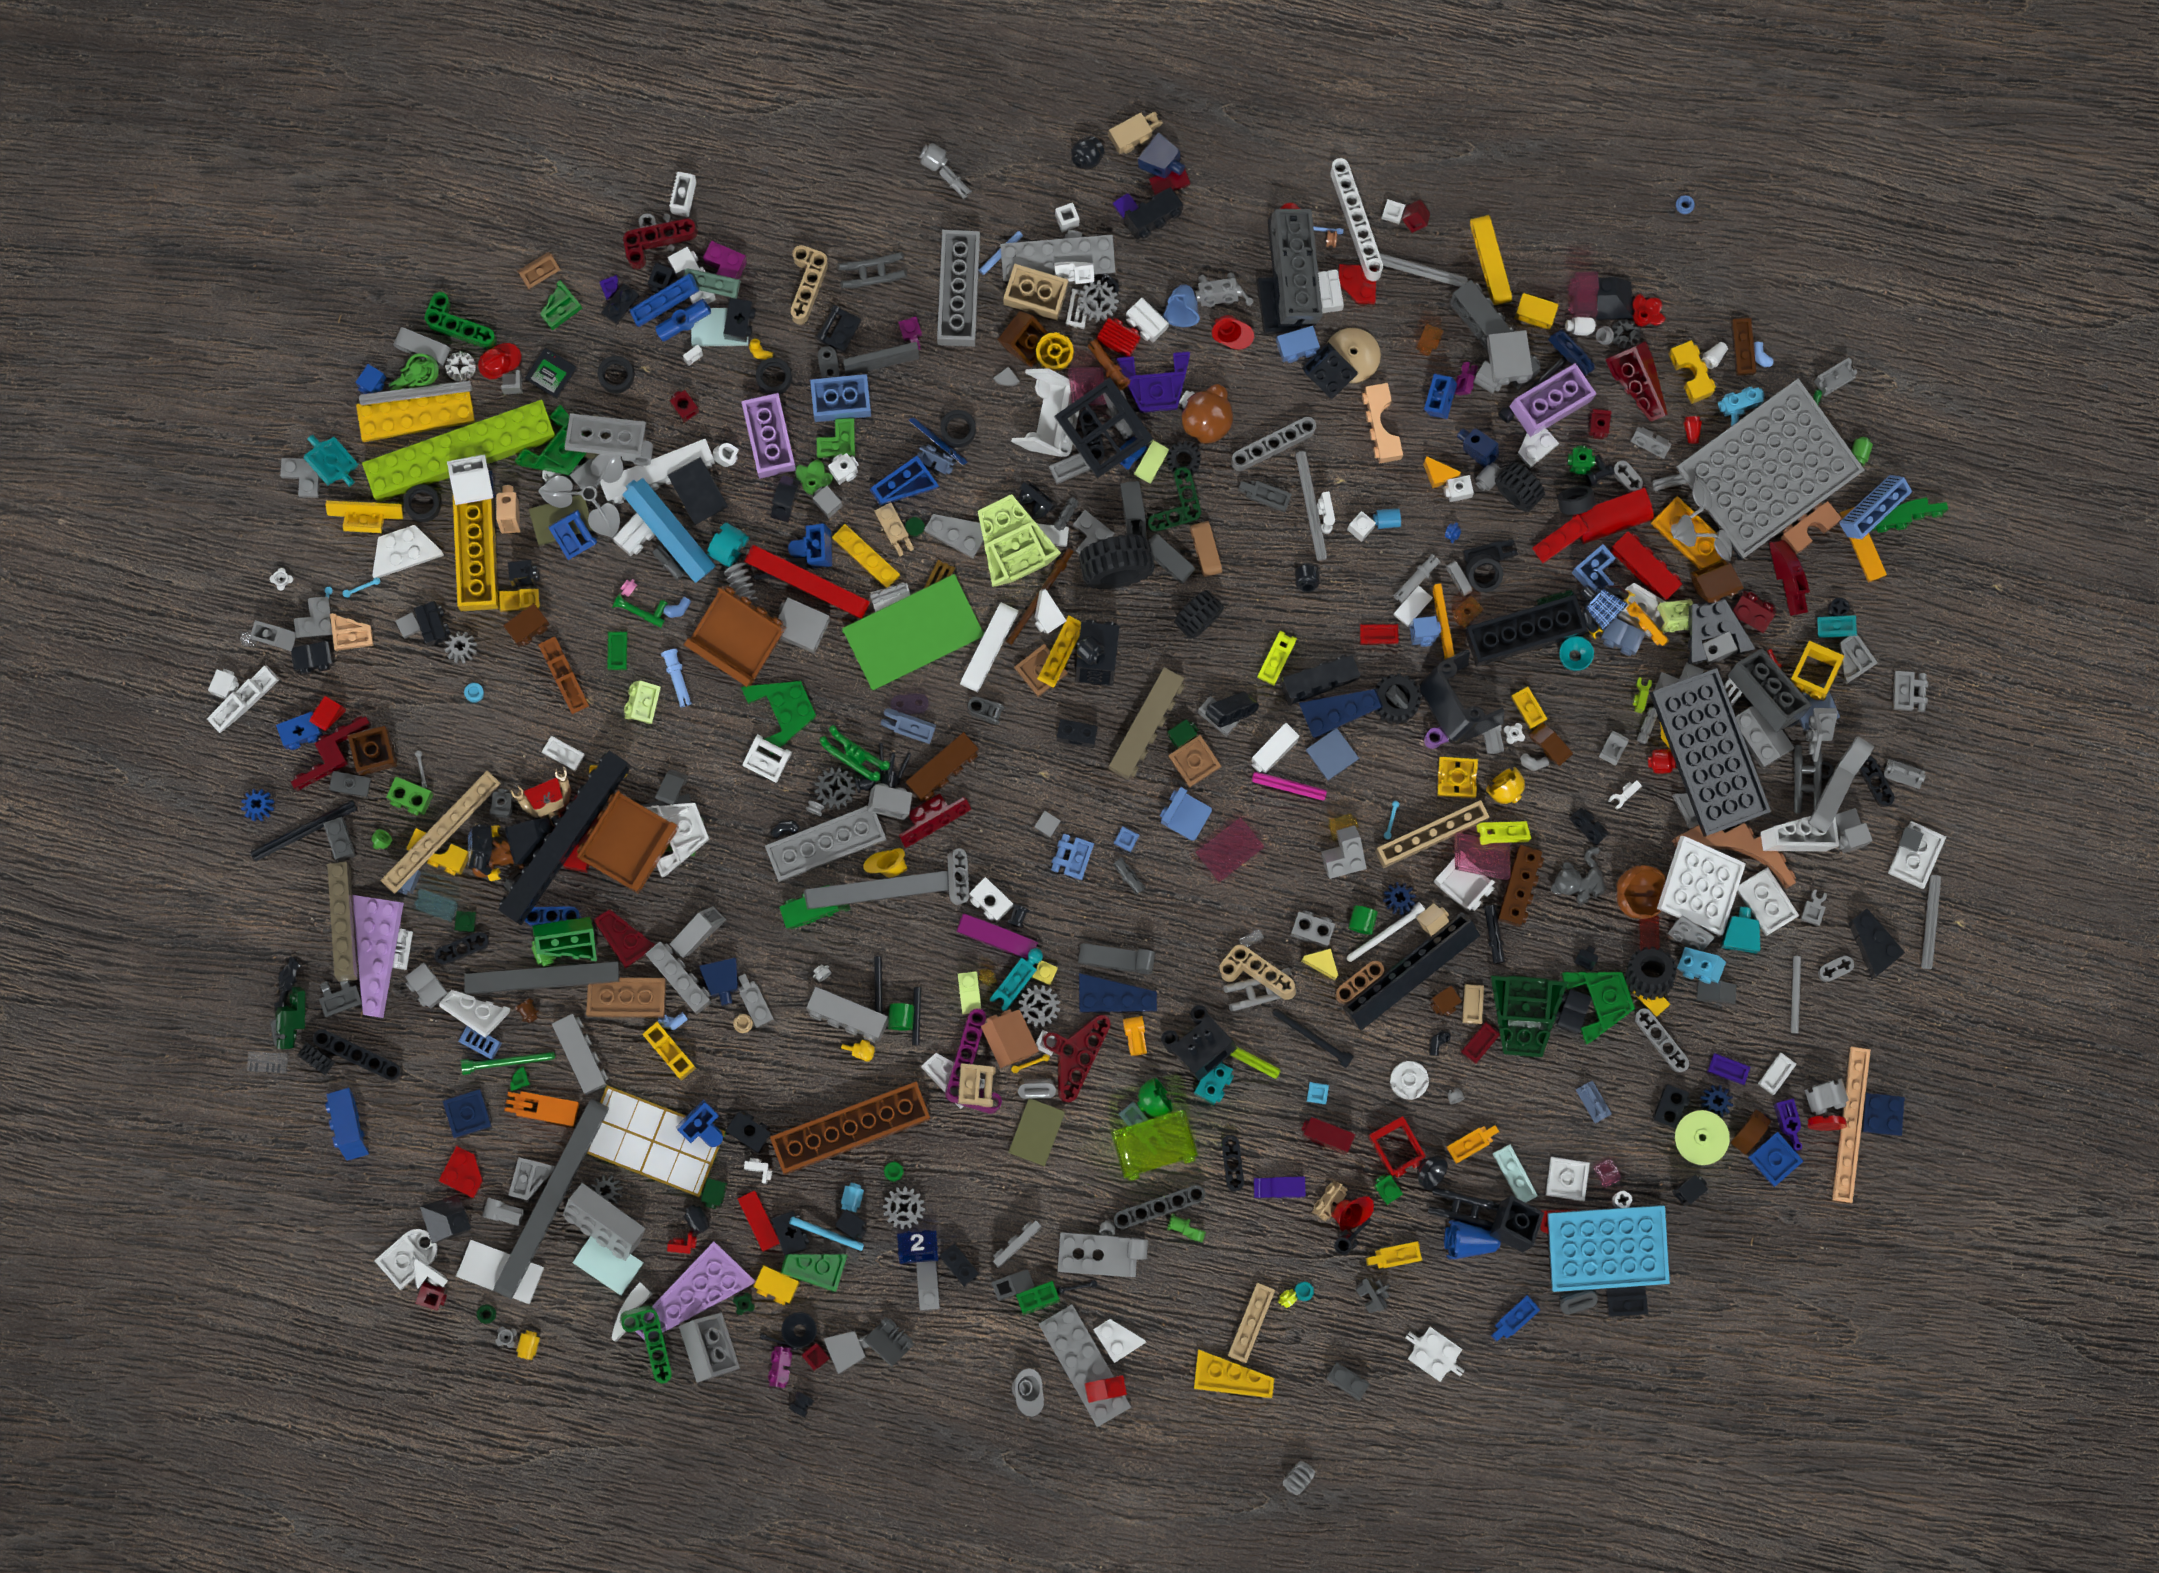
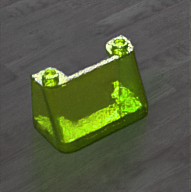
(1154, 1144)

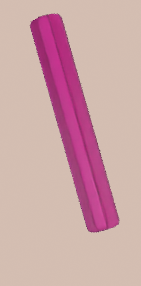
(1289, 786)

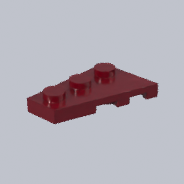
(623, 939)

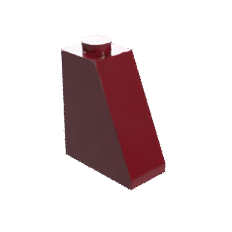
(1328, 1135)

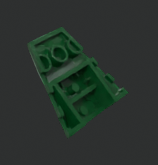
(1526, 1012)

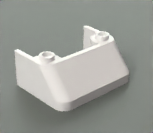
(1056, 396)

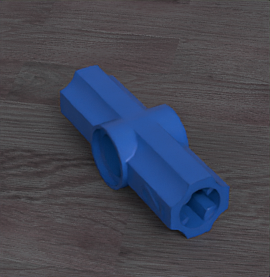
(674, 326)

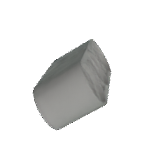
(415, 343)

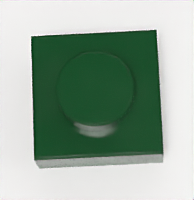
(465, 921)

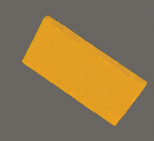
(1700, 554)

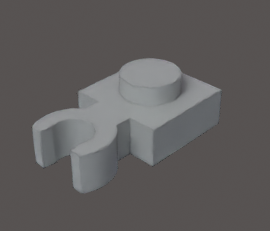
(1813, 910)

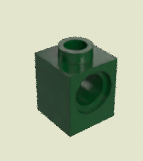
(1182, 733)
(714, 1193)

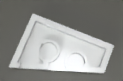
(474, 1013)
(939, 1070)

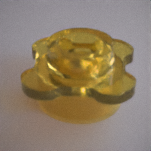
(987, 977)

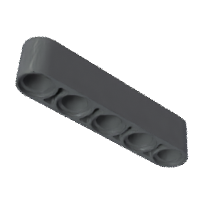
(1166, 1200)

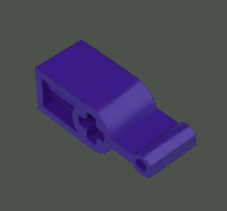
(1787, 1113)
(1279, 1187)

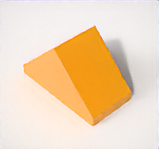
(1438, 472)

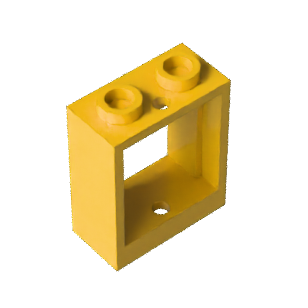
(1824, 655)

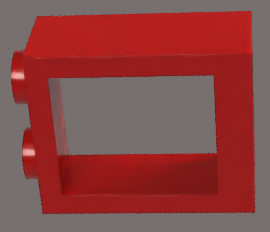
(1400, 1122)

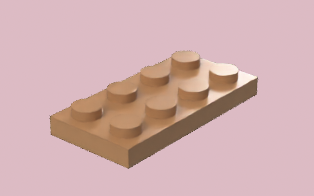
(627, 998)

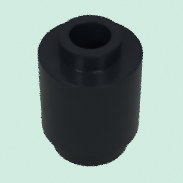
(696, 1219)

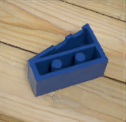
(346, 1124)

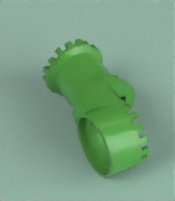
(1182, 1225)

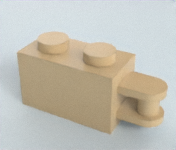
(1133, 132)

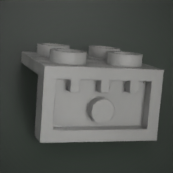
(1821, 729)

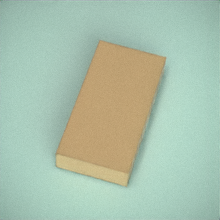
(1473, 1004)

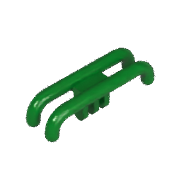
(854, 755)

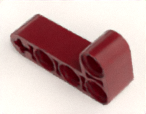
(659, 240)

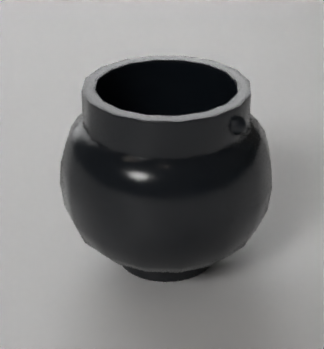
(1087, 153)

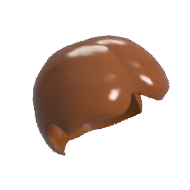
(1208, 414)
(1640, 891)

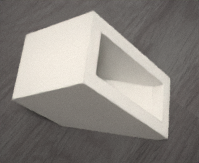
(1047, 613)

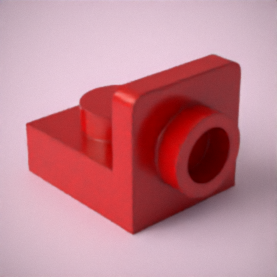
(679, 1245)

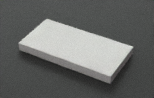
(484, 1265)

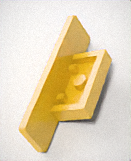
(364, 515)

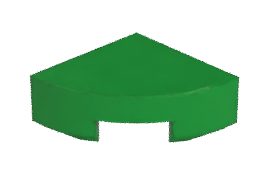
(519, 1079)

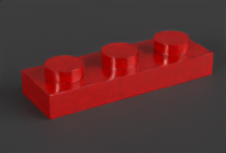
(1561, 539)

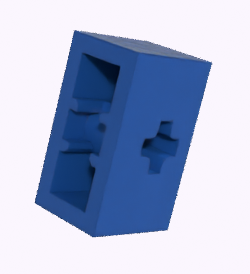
(1440, 396)
(289, 731)

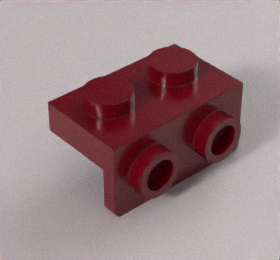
(1754, 611)

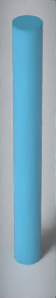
(826, 1233)

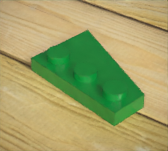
(815, 1269)

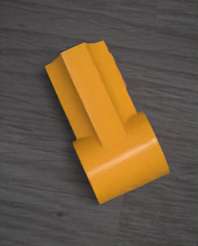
(1135, 1032)

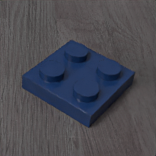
(467, 1113)
(1883, 1114)

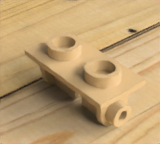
(1333, 1193)

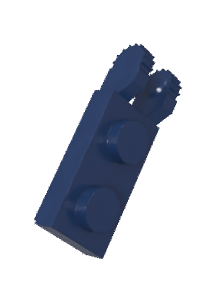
(1572, 352)

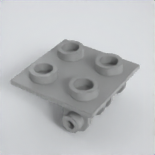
(1690, 934)

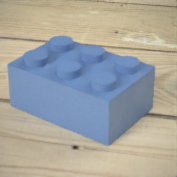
(840, 398)

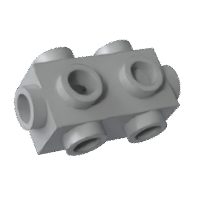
(1217, 291)

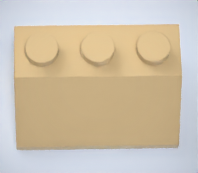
(1035, 292)

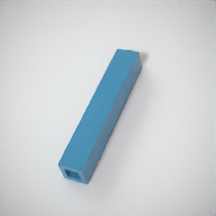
(668, 529)

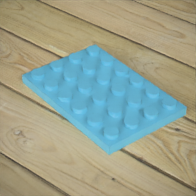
(1608, 1248)

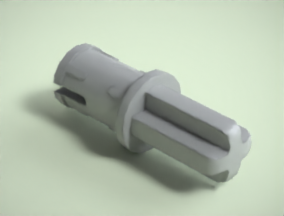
(955, 182)

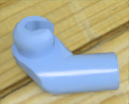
(1760, 357)
(672, 1023)

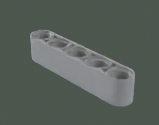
(1278, 436)

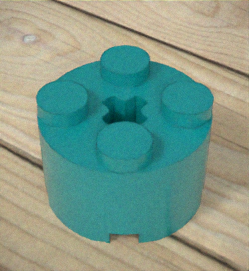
(727, 545)

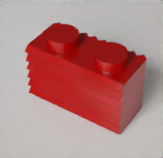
(1119, 337)

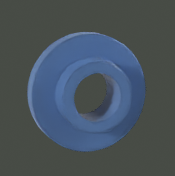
(1685, 199)

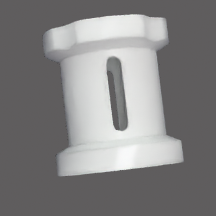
(1624, 1194)

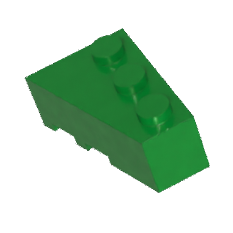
(796, 913)
(566, 938)

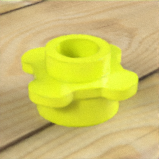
(1287, 1298)

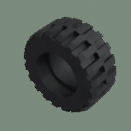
(1116, 561)

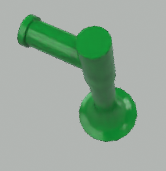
(652, 618)

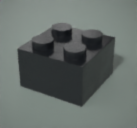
(1516, 1224)

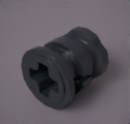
(863, 783)

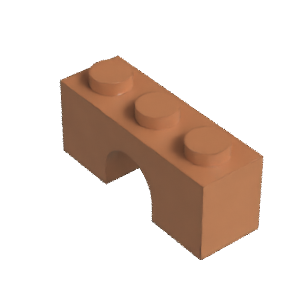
(1823, 517)

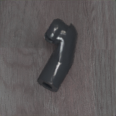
(1438, 1040)

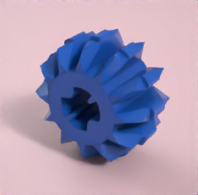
(252, 810)

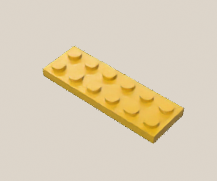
(414, 415)

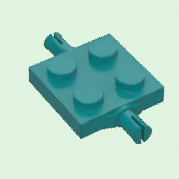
(330, 460)

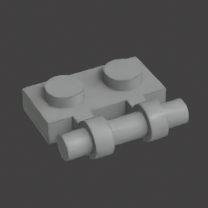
(1904, 691)

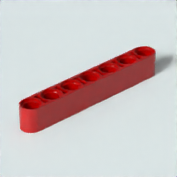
(807, 581)

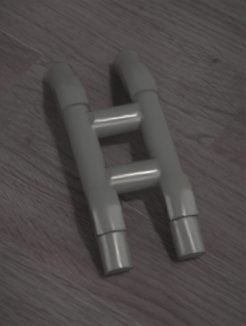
(861, 266)
(1799, 787)

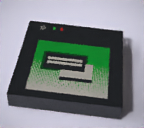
(550, 373)

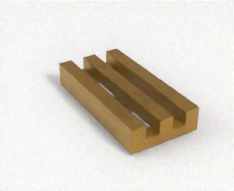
(944, 566)

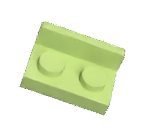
(1674, 615)
(642, 701)

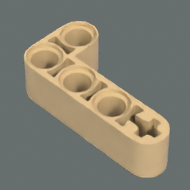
(806, 286)
(1260, 974)

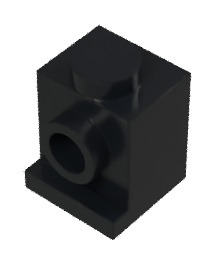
(658, 273)

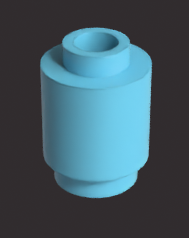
(852, 1197)

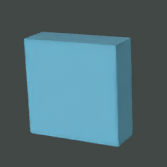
(1317, 1093)

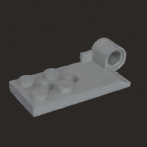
(625, 438)
(1118, 1259)

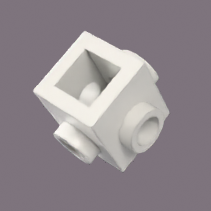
(839, 463)

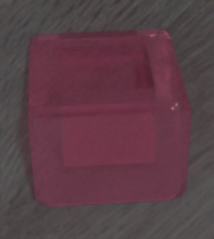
(1607, 1173)

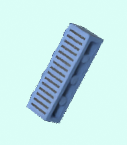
(1875, 507)

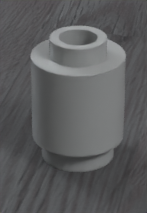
(1487, 477)

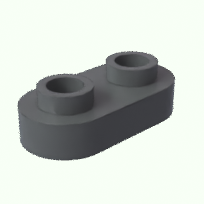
(828, 364)

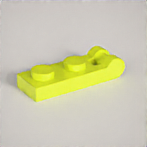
(1276, 658)
(1503, 832)

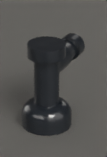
(1605, 470)

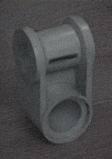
(986, 710)

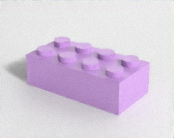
(1552, 400)
(768, 435)

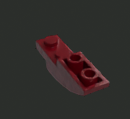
(1794, 579)

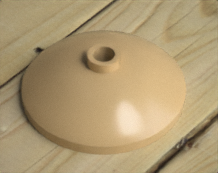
(1368, 351)

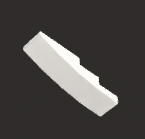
(243, 699)

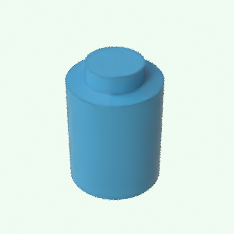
(1387, 518)

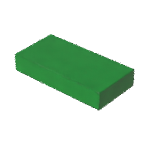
(617, 650)

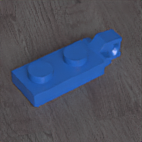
(1515, 1318)

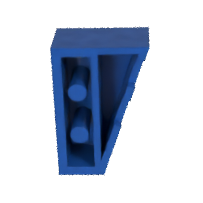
(904, 482)

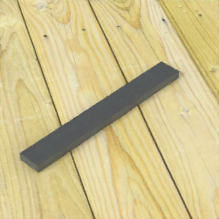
(876, 890)
(541, 977)

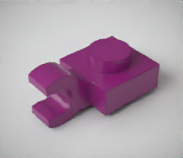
(910, 330)
(1466, 379)

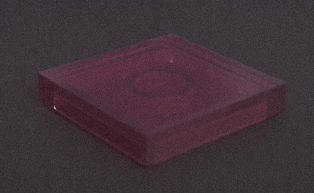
(1084, 380)

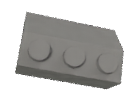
(1761, 738)
(709, 1347)

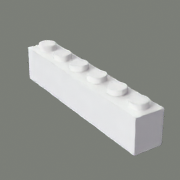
(657, 471)

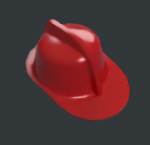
(1232, 332)
(499, 360)
(1353, 1213)

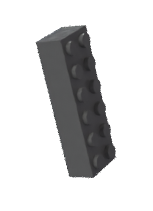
(1483, 319)

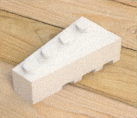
(1799, 836)

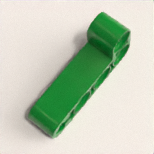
(461, 324)
(651, 1344)

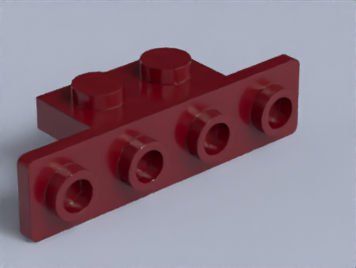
(931, 817)

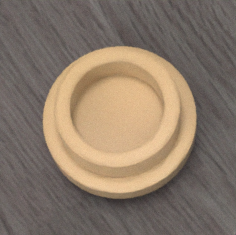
(743, 1023)

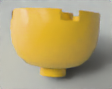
(1054, 351)
(1507, 787)

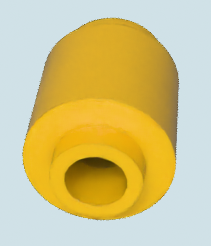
(528, 1345)

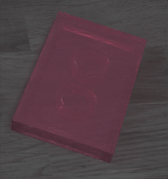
(1229, 850)
(1485, 860)

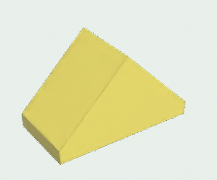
(1322, 962)

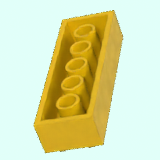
(475, 555)

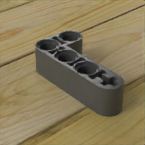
(1118, 959)

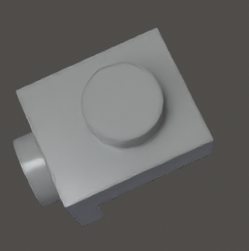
(1614, 748)

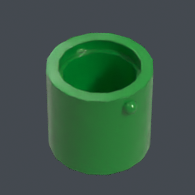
(1363, 920)
(901, 1017)

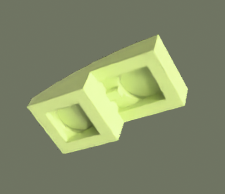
(1151, 461)

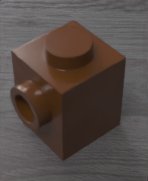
(1445, 1002)

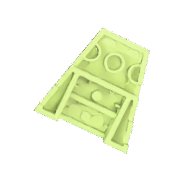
(1013, 541)

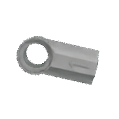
(1493, 740)
(498, 1211)

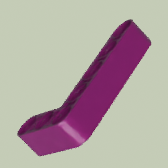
(970, 1047)

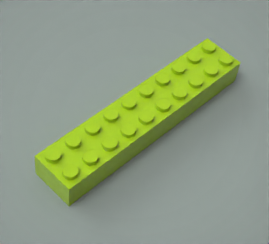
(427, 460)

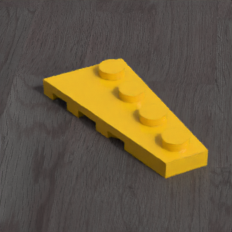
(1228, 1377)

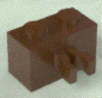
(526, 625)

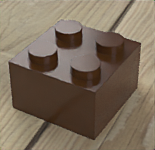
(372, 750)

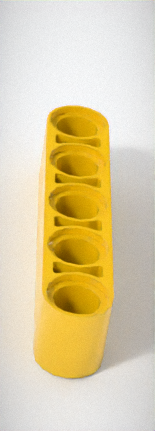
(1490, 260)

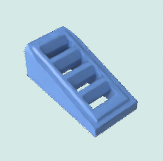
(493, 1050)

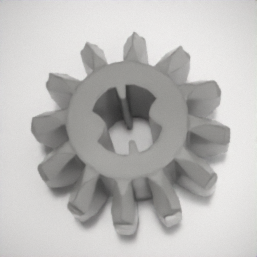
(454, 651)
(1298, 1478)

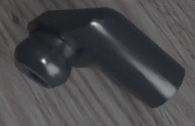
(784, 825)

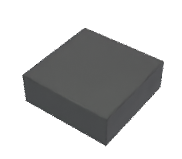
(1910, 839)

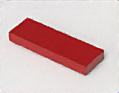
(758, 1221)

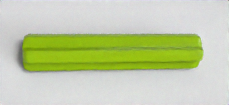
(1256, 1062)

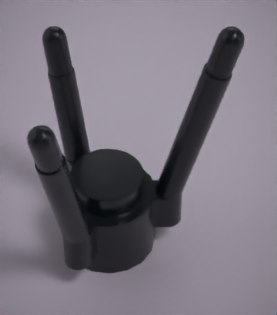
(889, 777)

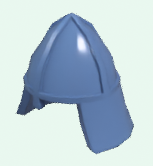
(1182, 307)

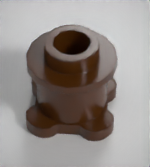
(527, 1011)

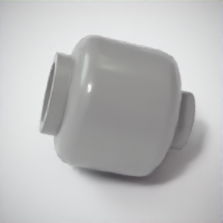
(933, 157)

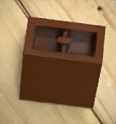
(1716, 581)

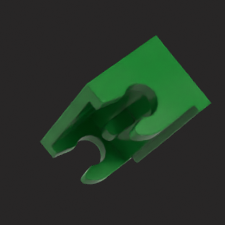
(1037, 1298)

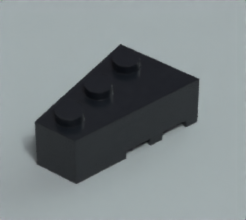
(1153, 214)
(1874, 942)

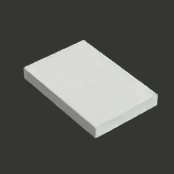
(1917, 866)
(1767, 901)

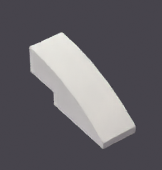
(634, 1300)

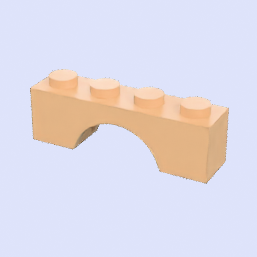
(1388, 446)

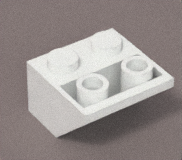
(470, 479)

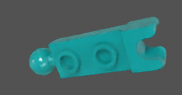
(1017, 978)

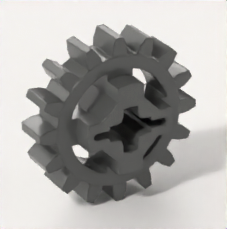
(826, 786)

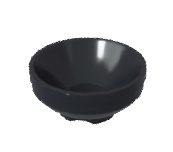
(1432, 1172)
(791, 1322)

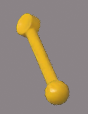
(1015, 1069)

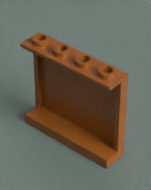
(736, 636)
(627, 842)

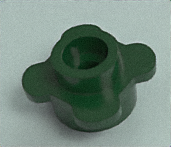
(740, 1308)

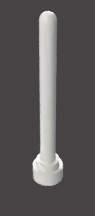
(1415, 911)

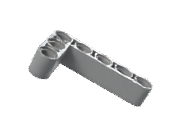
(1839, 783)

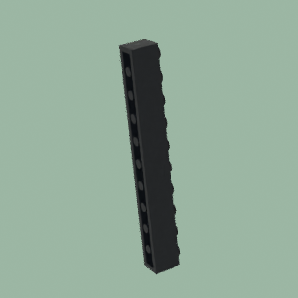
(564, 837)

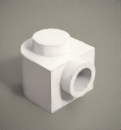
(725, 454)

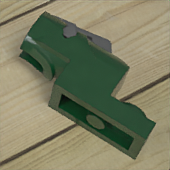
(289, 1019)

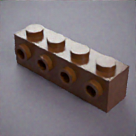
(1519, 886)

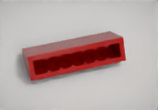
(1617, 515)

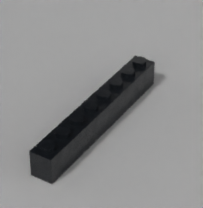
(1411, 971)

